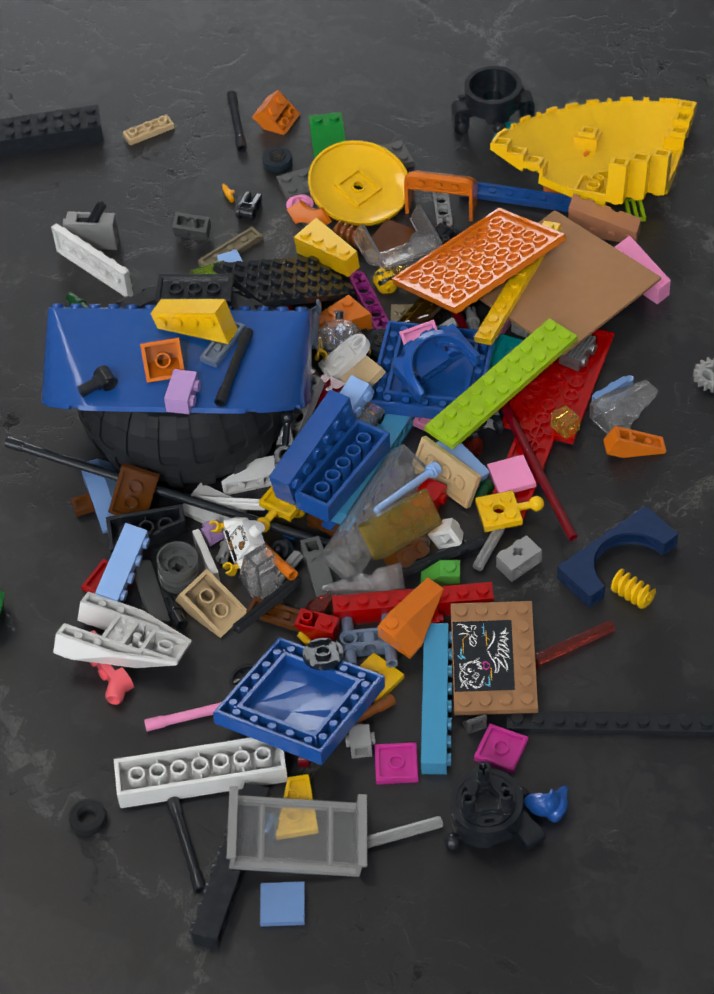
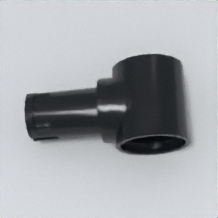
(101, 379)

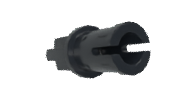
(175, 612)

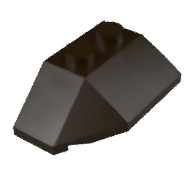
(422, 312)

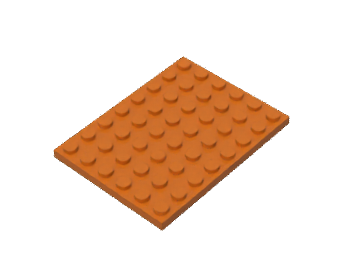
(478, 260)

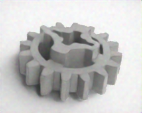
(704, 374)

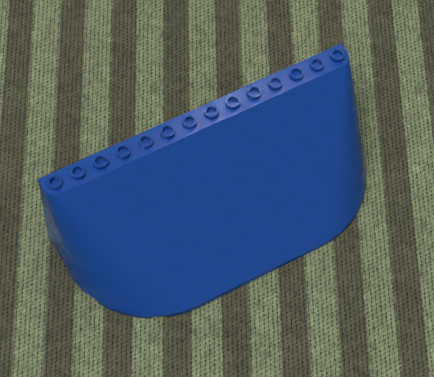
(269, 379)

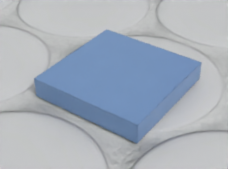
(282, 904)

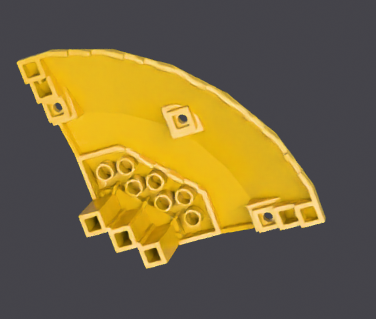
(630, 144)

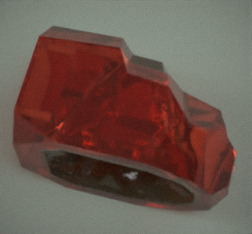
(321, 604)

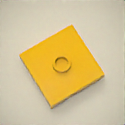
(392, 675)

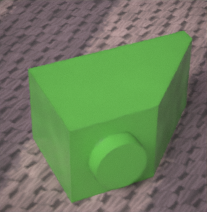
(443, 572)

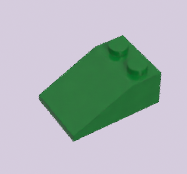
(326, 131)

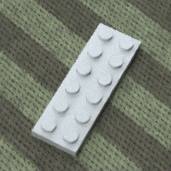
(92, 260)

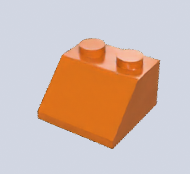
(161, 358)

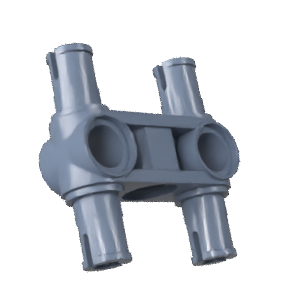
(364, 643)

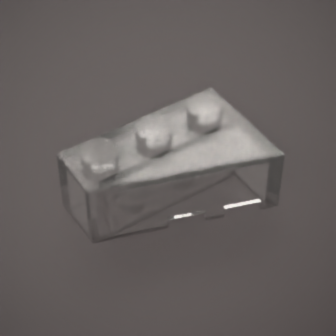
(260, 572)

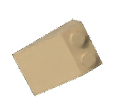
(211, 603)

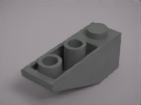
(316, 568)

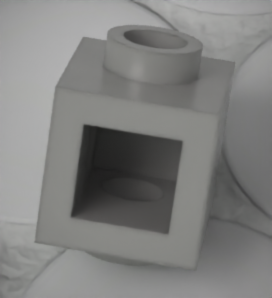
(360, 741)

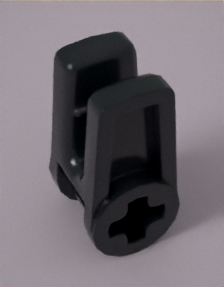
(247, 208)

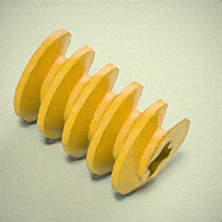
(632, 590)

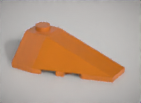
(409, 621)

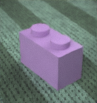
(182, 391)

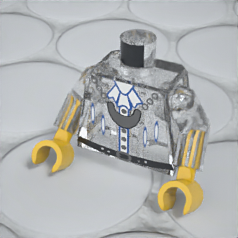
(335, 333)

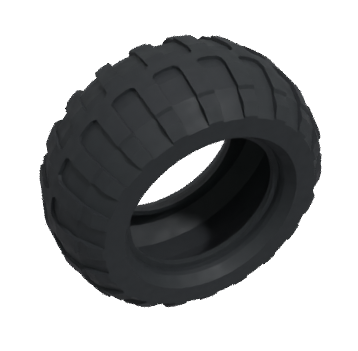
(179, 444)

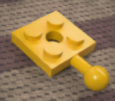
(507, 502)
(275, 507)

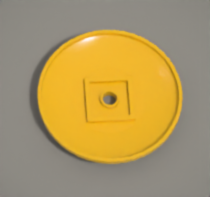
(357, 164)

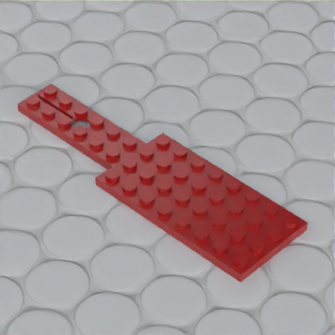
(551, 391)

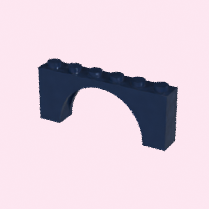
(640, 529)

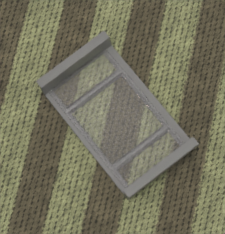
(297, 835)

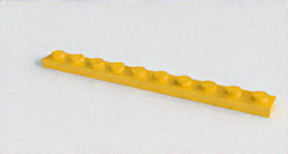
(508, 299)

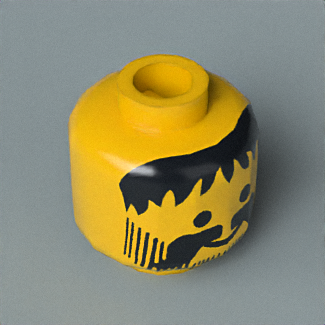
(383, 281)

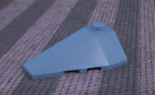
(100, 491)

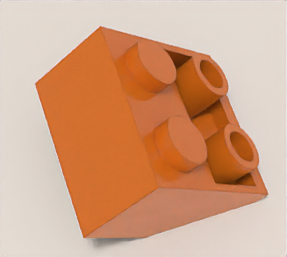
(276, 114)

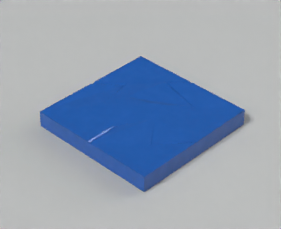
(439, 389)
(296, 705)

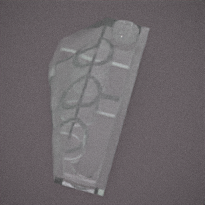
(622, 405)
(383, 579)

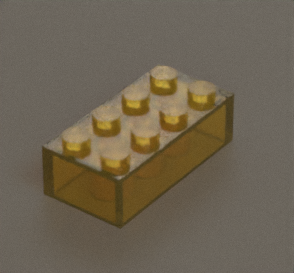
(400, 524)

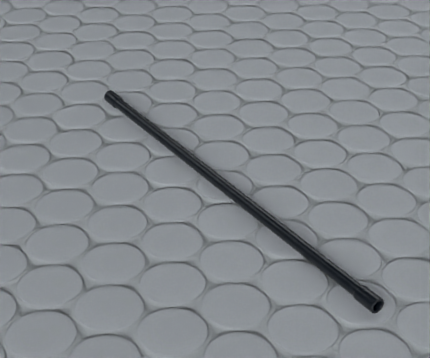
(22, 446)

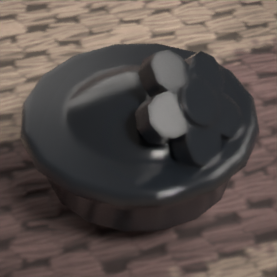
(283, 548)

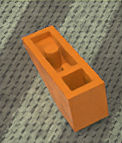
(631, 443)

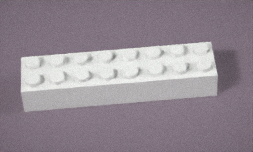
(197, 771)

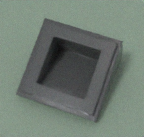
(475, 724)

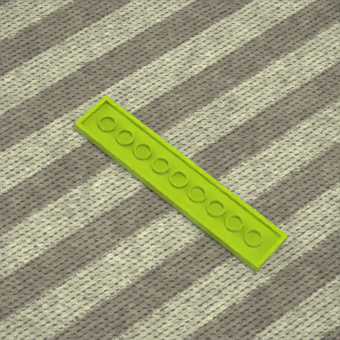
(500, 383)

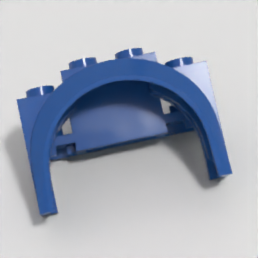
(426, 357)

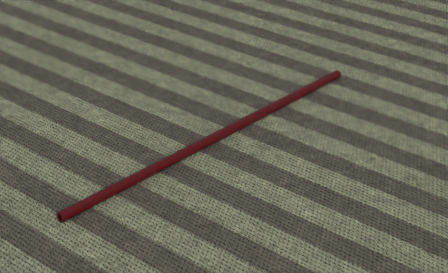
(531, 458)

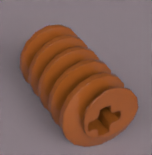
(346, 233)

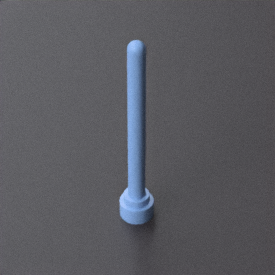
(431, 470)

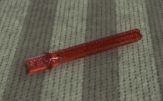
(573, 642)

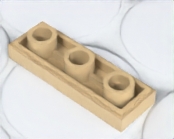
(148, 130)

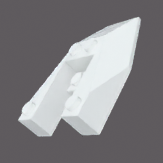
(130, 636)

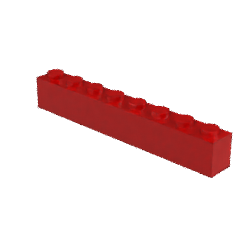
(371, 605)

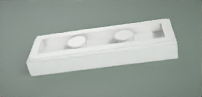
(204, 553)

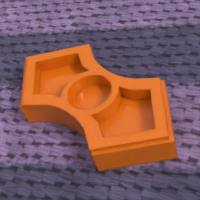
(302, 213)

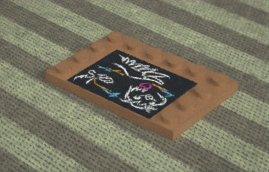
(493, 658)

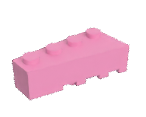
(633, 250)

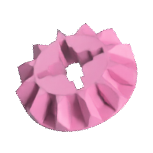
(306, 199)

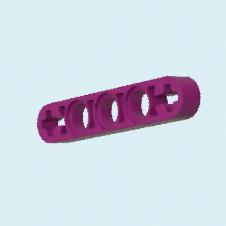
(368, 296)

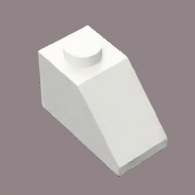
(447, 534)

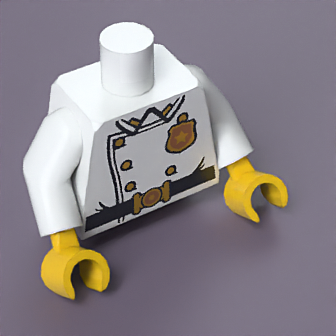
(242, 537)

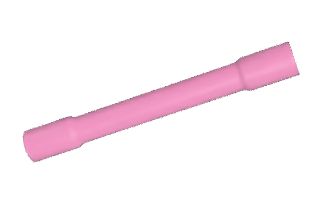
(163, 721)

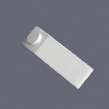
(252, 478)

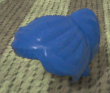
(548, 805)

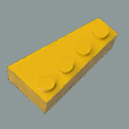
(327, 246)
(196, 318)

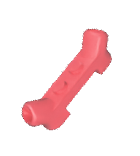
(118, 681)

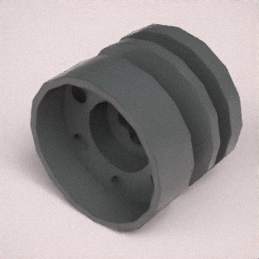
(177, 566)

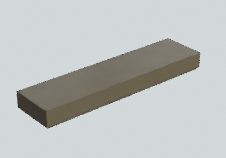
(240, 242)

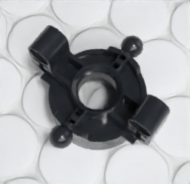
(491, 84)

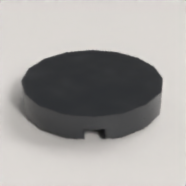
(323, 654)

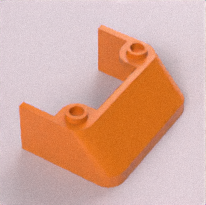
(443, 184)

